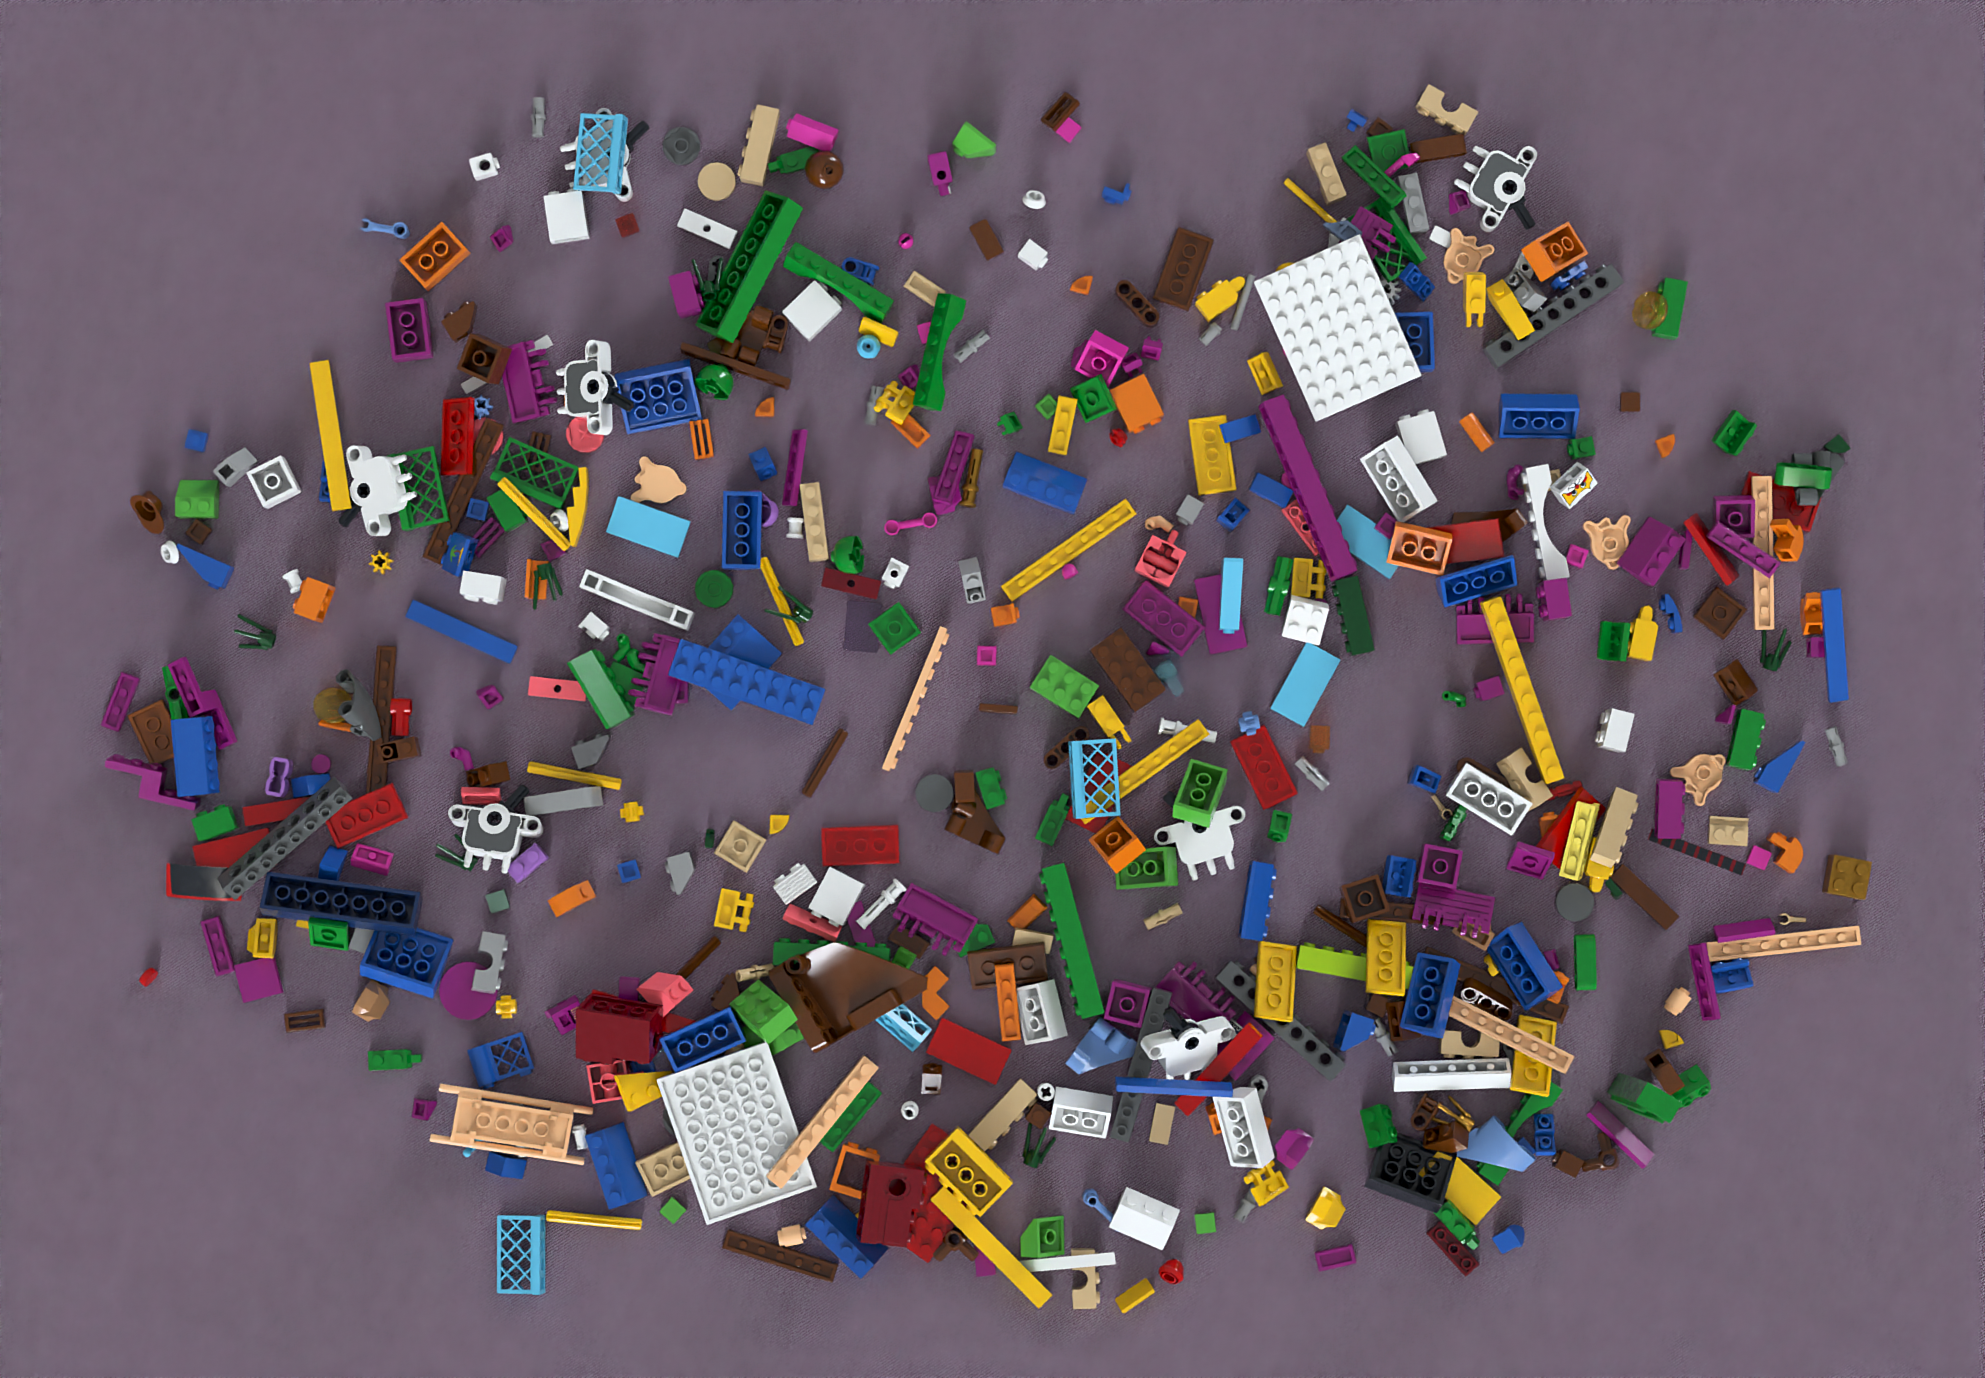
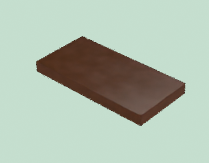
(1183, 269)
(1027, 958)

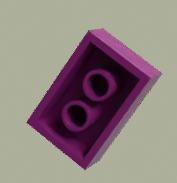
(409, 330)

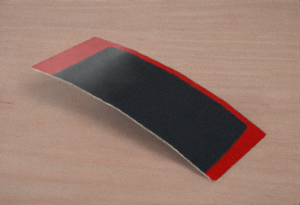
(195, 883)

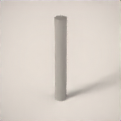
(1242, 302)

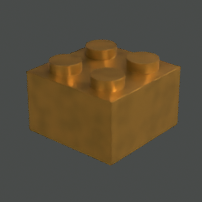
(1847, 877)

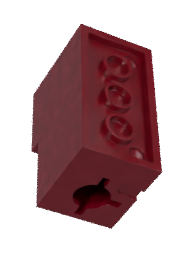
(617, 1029)
(888, 1201)

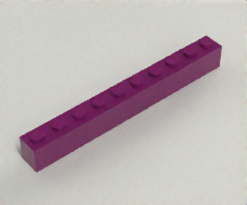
(1307, 488)

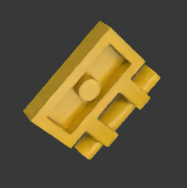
(900, 407)
(1302, 578)
(728, 908)
(1268, 1188)

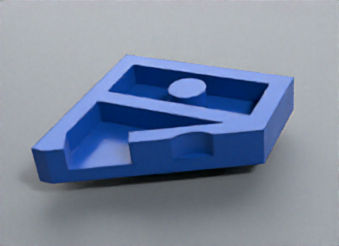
(1576, 272)

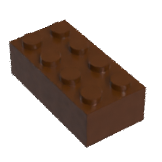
(1127, 670)

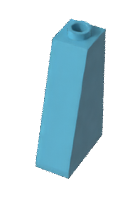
(1230, 594)

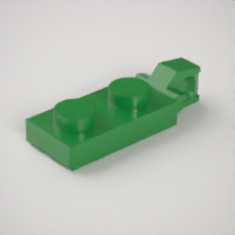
(792, 161)
(1053, 820)
(392, 1059)
(1458, 1224)

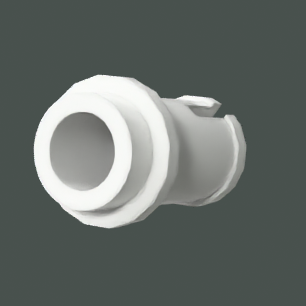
(579, 1132)

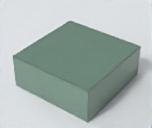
(497, 901)

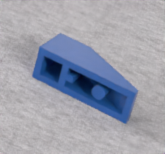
(208, 568)
(1774, 772)

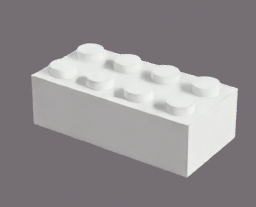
(1398, 479)

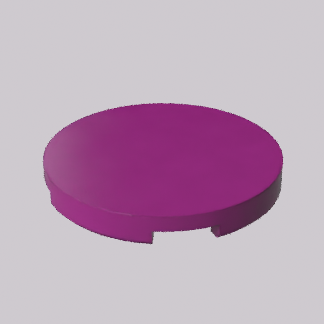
(457, 993)

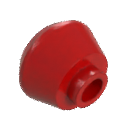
(1172, 1271)

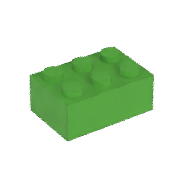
(1064, 686)
(1200, 793)
(763, 1011)

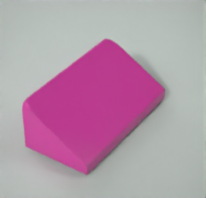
(371, 859)

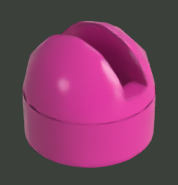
(908, 244)
(1069, 571)

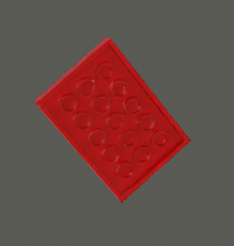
(930, 1222)

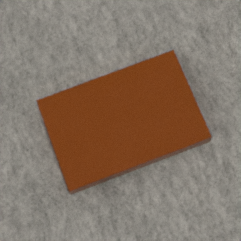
(154, 731)

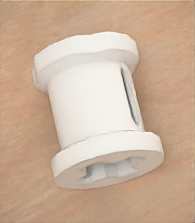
(795, 527)
(293, 580)
(1046, 1097)

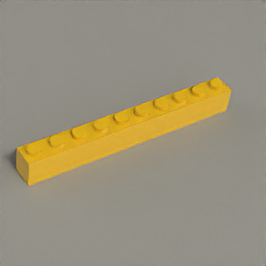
(1521, 690)

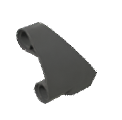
(1811, 496)
(359, 711)

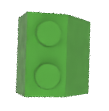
(197, 499)

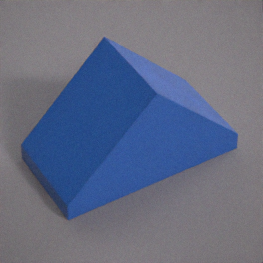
(1232, 515)
(1424, 779)
(308, 784)
(332, 863)
(505, 1165)

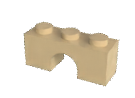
(1458, 120)
(1329, 179)
(1514, 768)
(1452, 1044)
(1086, 1295)

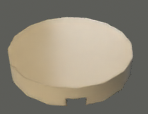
(716, 181)

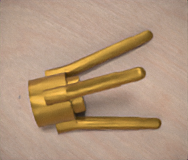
(1464, 1120)

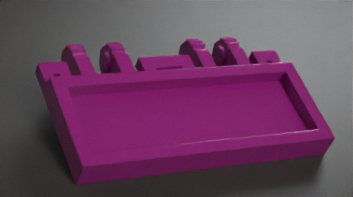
(1371, 226)
(521, 383)
(1473, 629)
(661, 688)
(1453, 907)
(935, 917)
(1193, 1001)

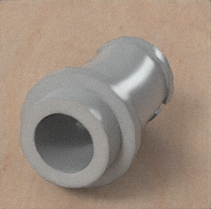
(1210, 334)

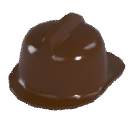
(148, 509)

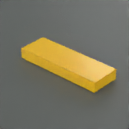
(1062, 425)

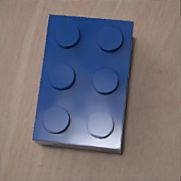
(1420, 337)

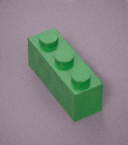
(1674, 292)
(1745, 739)

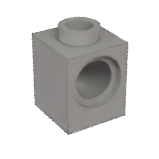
(1189, 510)

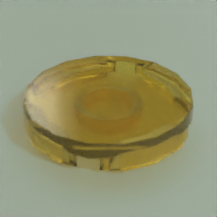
(1650, 310)
(327, 704)

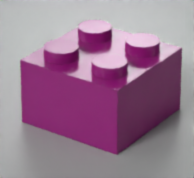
(685, 295)
(1736, 513)
(1553, 599)
(1439, 866)
(1127, 1003)

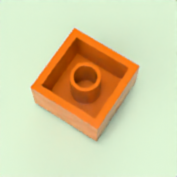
(313, 599)
(1117, 844)

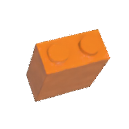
(1137, 404)

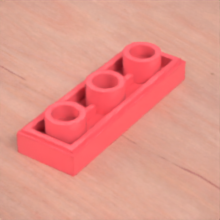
(1295, 517)
(546, 688)
(811, 923)

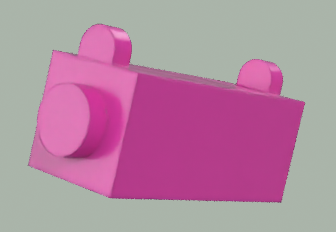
(812, 132)

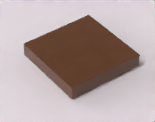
(1719, 613)

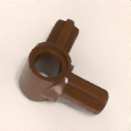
(1606, 1150)
(948, 1245)

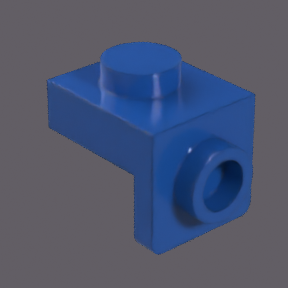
(1112, 196)
(763, 464)

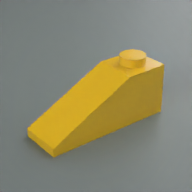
(1509, 309)

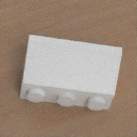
(1040, 1012)
(1081, 1112)
(1144, 1218)

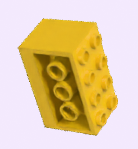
(981, 1167)

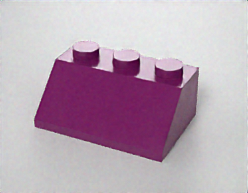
(1650, 551)
(1254, 1052)

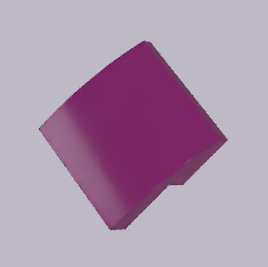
(258, 979)

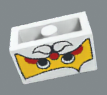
(1573, 485)

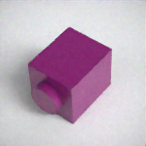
(1488, 689)

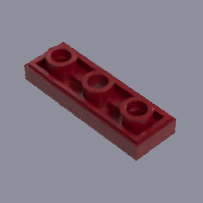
(839, 581)
(1444, 1240)

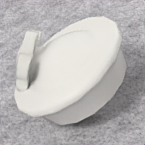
(1034, 199)
(559, 520)
(170, 552)

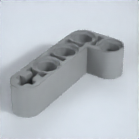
(563, 801)

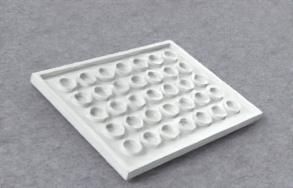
(1337, 328)
(733, 1131)

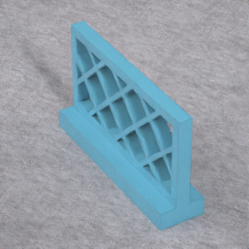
(616, 150)
(1077, 778)
(537, 1250)

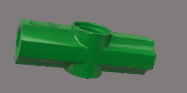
(1278, 586)
(177, 706)

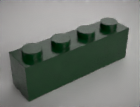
(1353, 615)

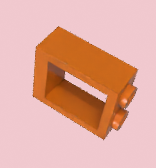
(853, 1148)

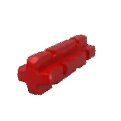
(1564, 790)

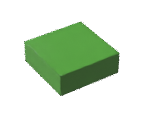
(1047, 406)
(904, 957)
(673, 1210)
(1205, 1223)

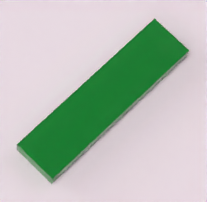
(1374, 176)
(851, 1116)

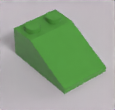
(1150, 869)
(783, 1041)

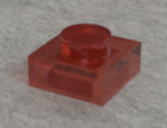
(627, 225)

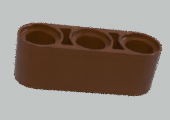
(1439, 148)
(1140, 312)
(1057, 752)
(1482, 992)

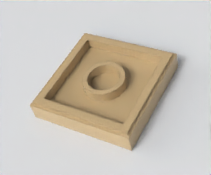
(740, 846)

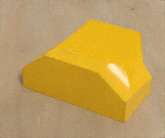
(263, 938)
(1326, 1209)

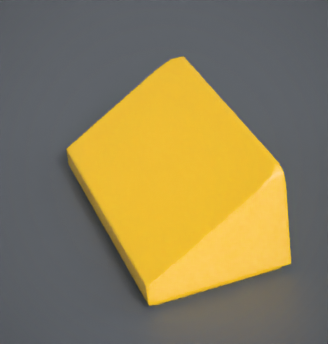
(883, 333)
(1264, 373)
(1134, 1295)

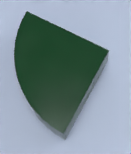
(1837, 445)
(709, 839)
(1615, 891)

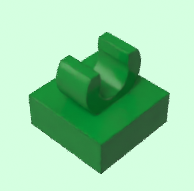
(1010, 422)

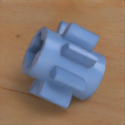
(480, 412)
(1249, 723)

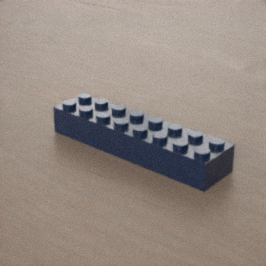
(353, 903)

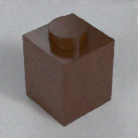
(1038, 1115)
(1567, 1163)

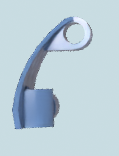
(1100, 1047)
(1496, 1147)

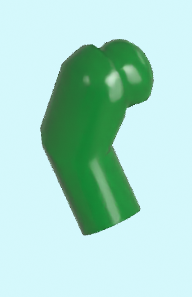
(623, 645)
(632, 658)
(1453, 696)

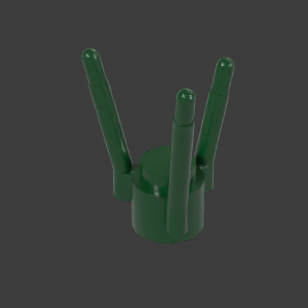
(707, 288)
(545, 571)
(801, 611)
(266, 639)
(1773, 661)
(461, 859)
(1032, 1158)

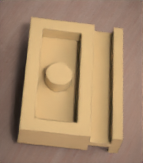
(1728, 831)

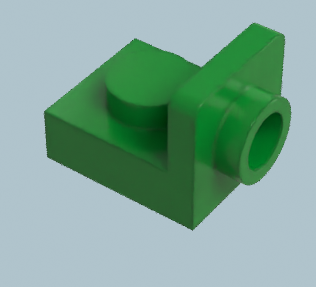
(1581, 448)
(1279, 826)

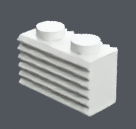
(795, 883)

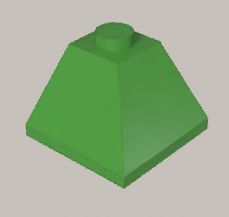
(972, 143)
(1043, 1237)

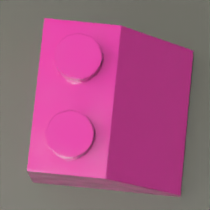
(1102, 357)

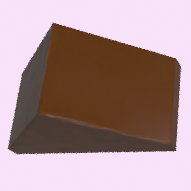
(964, 786)

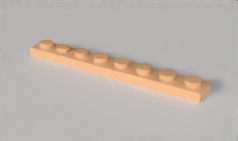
(1762, 585)
(919, 691)
(1785, 943)
(1510, 1035)
(822, 1122)

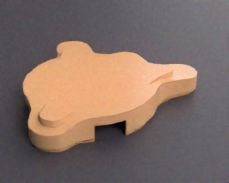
(1464, 255)
(657, 483)
(1608, 540)
(1701, 775)

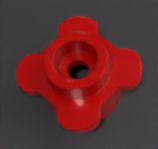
(1118, 437)

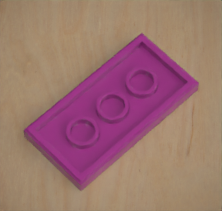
(1209, 602)
(1163, 618)

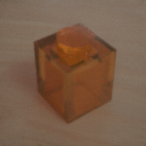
(1319, 738)

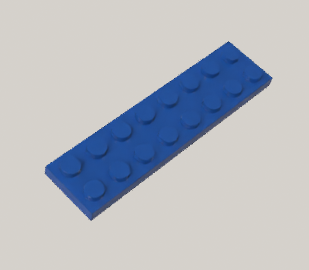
(746, 681)

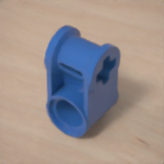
(861, 270)

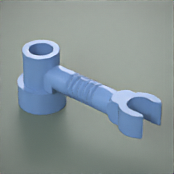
(395, 229)
(1091, 1193)

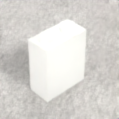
(566, 216)
(812, 310)
(1421, 436)
(836, 897)

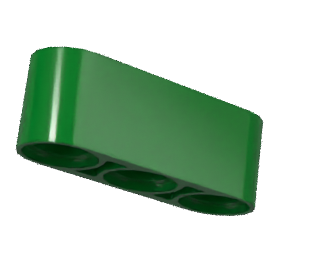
(1803, 475)
(1585, 962)

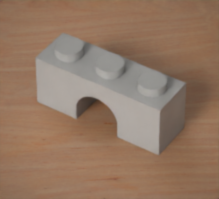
(1413, 203)
(487, 980)

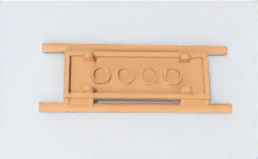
(511, 1124)

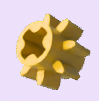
(385, 566)
(631, 812)
(506, 1006)

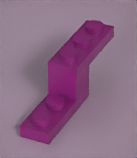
(202, 703)
(152, 781)

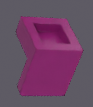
(1815, 647)

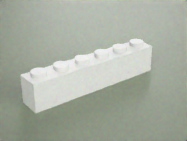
(1451, 1074)

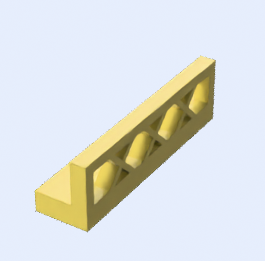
(1579, 840)

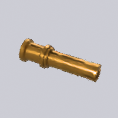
(971, 487)

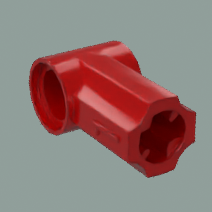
(401, 711)

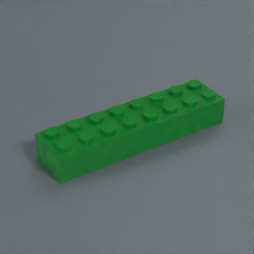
(749, 265)
(1072, 941)
(1643, 1098)

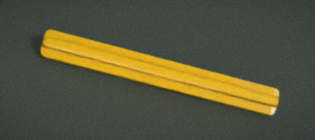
(534, 513)
(780, 601)
(574, 775)
(595, 1220)

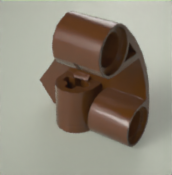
(750, 338)
(1509, 520)
(975, 824)

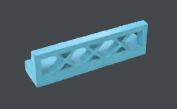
(904, 1030)

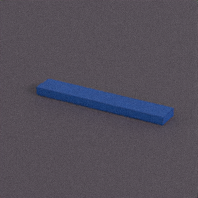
(461, 631)
(1834, 644)
(1173, 1087)

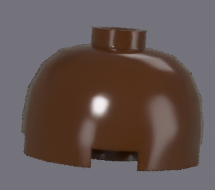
(824, 169)

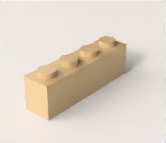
(759, 146)
(814, 522)
(1613, 827)
(1004, 1112)

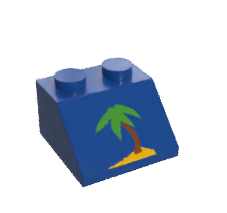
(459, 553)

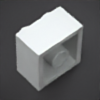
(273, 482)
(482, 586)
(1305, 619)
(1614, 730)

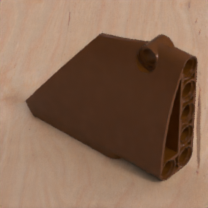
(841, 990)

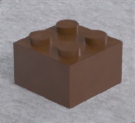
(484, 358)
(1364, 898)

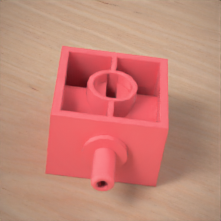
(1161, 560)
(602, 1080)

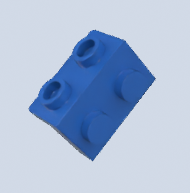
(1399, 876)
(1731, 975)

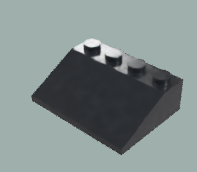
(1397, 1168)

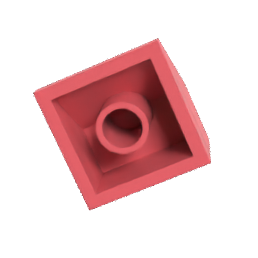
(665, 990)

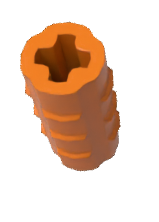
(1476, 432)

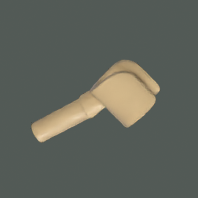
(1442, 809)
(1792, 919)

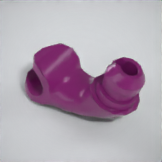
(1512, 476)

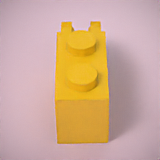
(1474, 296)
(1219, 298)
(1642, 635)
(1107, 719)
(1596, 871)

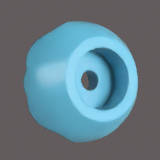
(874, 346)

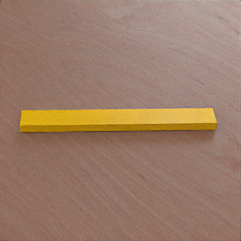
(330, 435)
(1068, 550)
(1150, 765)
(990, 1246)

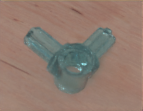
(1167, 673)

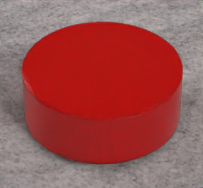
(148, 976)

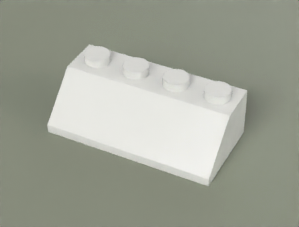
(1488, 798)
(1244, 1128)

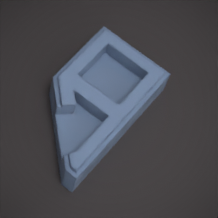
(1342, 230)

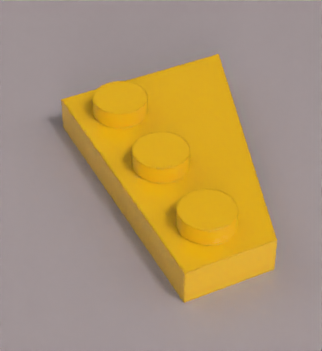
(639, 1088)

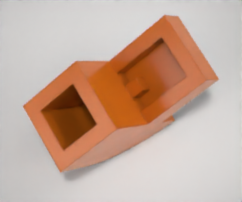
(1789, 540)
(1811, 614)
(1790, 854)
(571, 898)

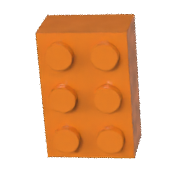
(1554, 251)
(435, 256)
(1419, 548)

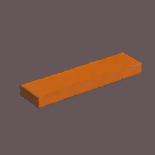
(1007, 1002)

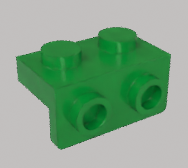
(1734, 433)
(1613, 641)
(1695, 1086)
(1378, 1125)

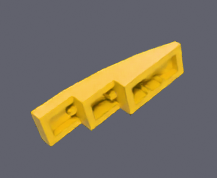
(577, 514)

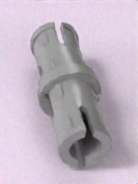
(538, 117)
(971, 346)
(871, 414)
(1836, 746)
(1321, 782)
(1384, 1038)
(1245, 1206)

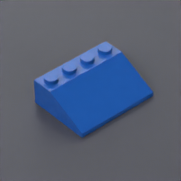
(661, 396)
(746, 643)
(407, 960)

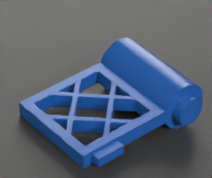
(485, 1066)

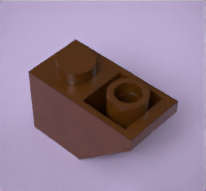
(460, 323)
(398, 750)
(488, 775)
(727, 993)
(1664, 1072)
(1446, 1138)

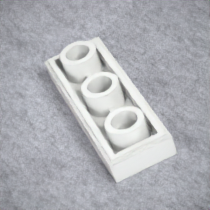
(696, 224)

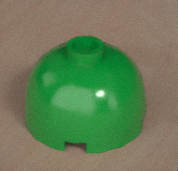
(715, 380)
(847, 555)

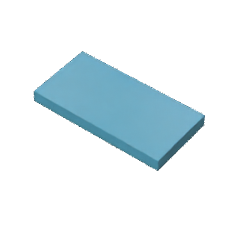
(648, 526)
(1365, 541)
(1305, 684)

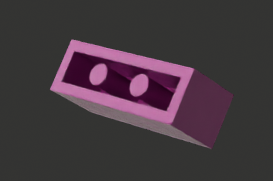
(1669, 808)

